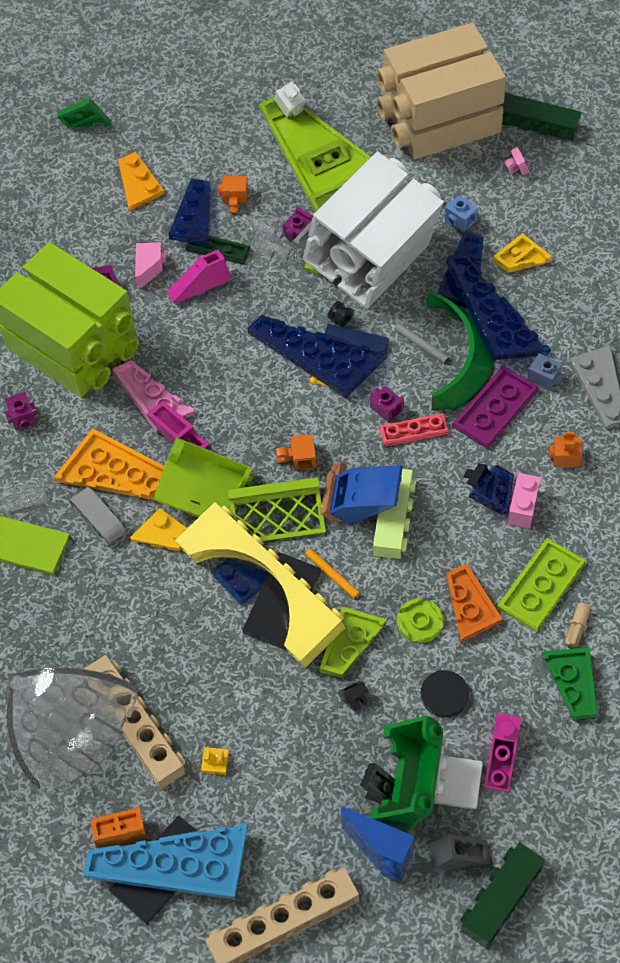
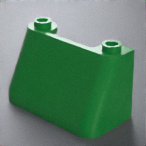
(418, 750)

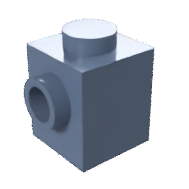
(545, 372)

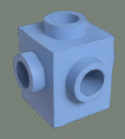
(461, 213)

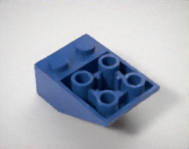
(365, 492)

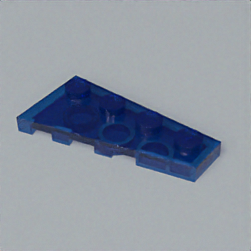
(193, 215)

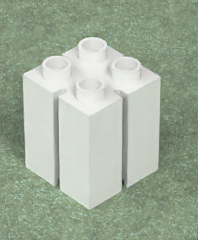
(372, 228)

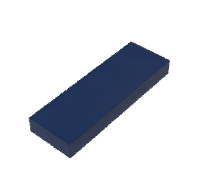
(358, 338)

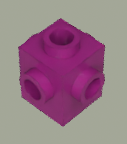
(20, 411)

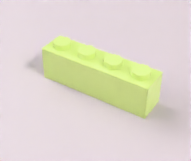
(393, 523)

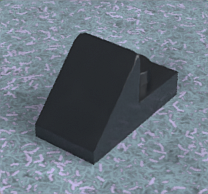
(377, 783)

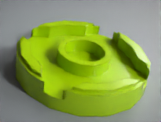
(417, 627)

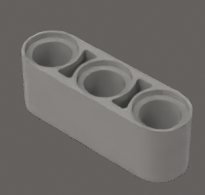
(100, 517)

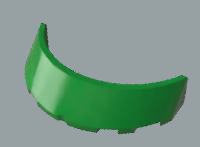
(477, 365)

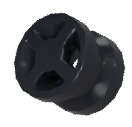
(340, 313)

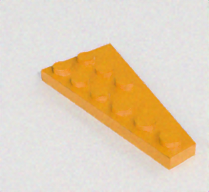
(110, 468)

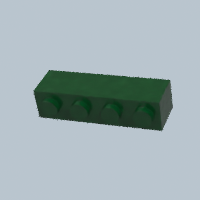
(540, 117)
(502, 895)

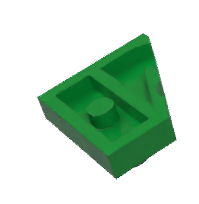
(83, 115)

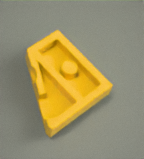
(521, 254)
(160, 531)

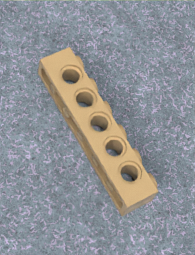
(162, 771)
(298, 920)

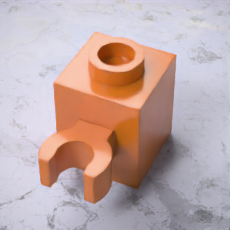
(234, 191)
(566, 451)
(301, 452)

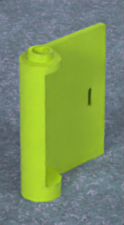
(198, 478)

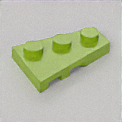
(351, 642)

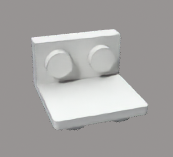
(458, 782)

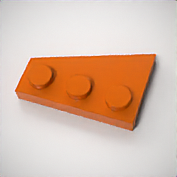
(470, 603)

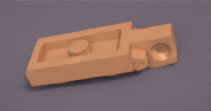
(329, 490)

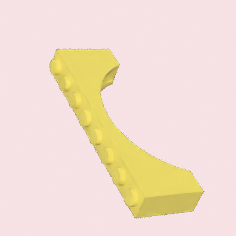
(311, 621)

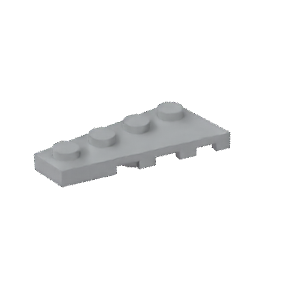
(600, 383)

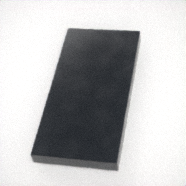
(270, 613)
(147, 901)

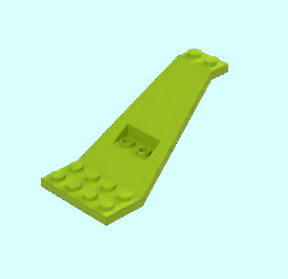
(309, 140)

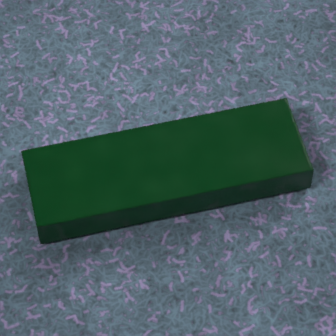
(230, 250)

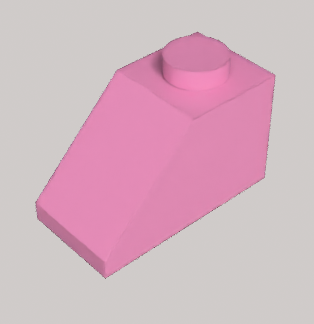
(148, 262)

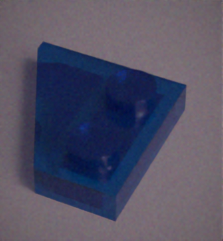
(494, 490)
(239, 579)

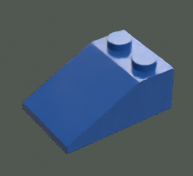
(382, 844)

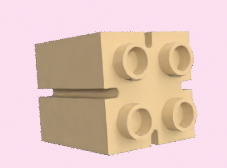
(441, 91)

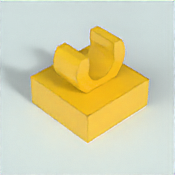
(215, 761)

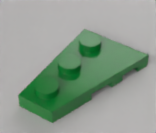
(574, 680)

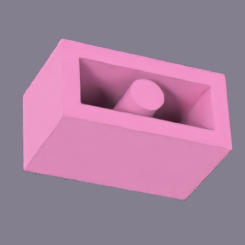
(524, 500)

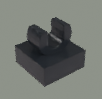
(476, 475)
(352, 692)

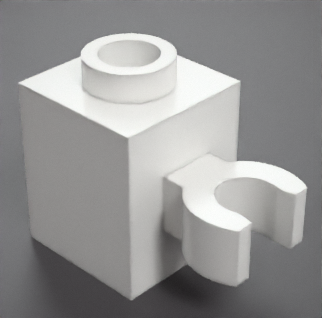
(290, 100)

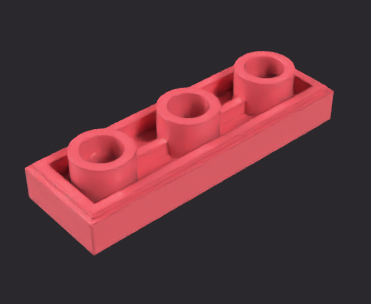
(402, 431)

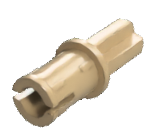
(577, 625)

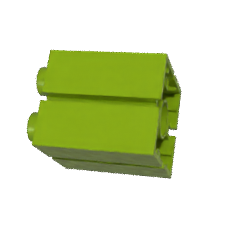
(67, 320)

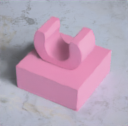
(517, 162)

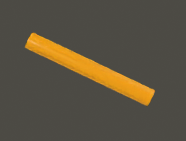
(332, 573)

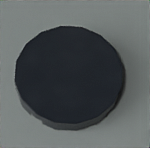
(444, 693)

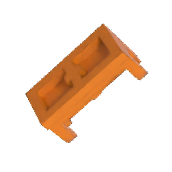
(119, 829)

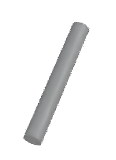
(421, 343)

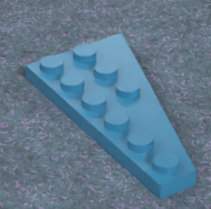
(185, 863)

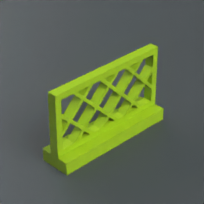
(279, 491)

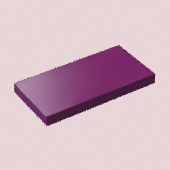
(495, 407)

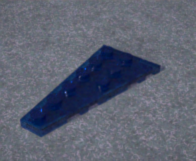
(493, 315)
(319, 354)

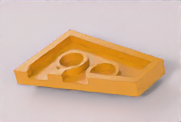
(138, 181)

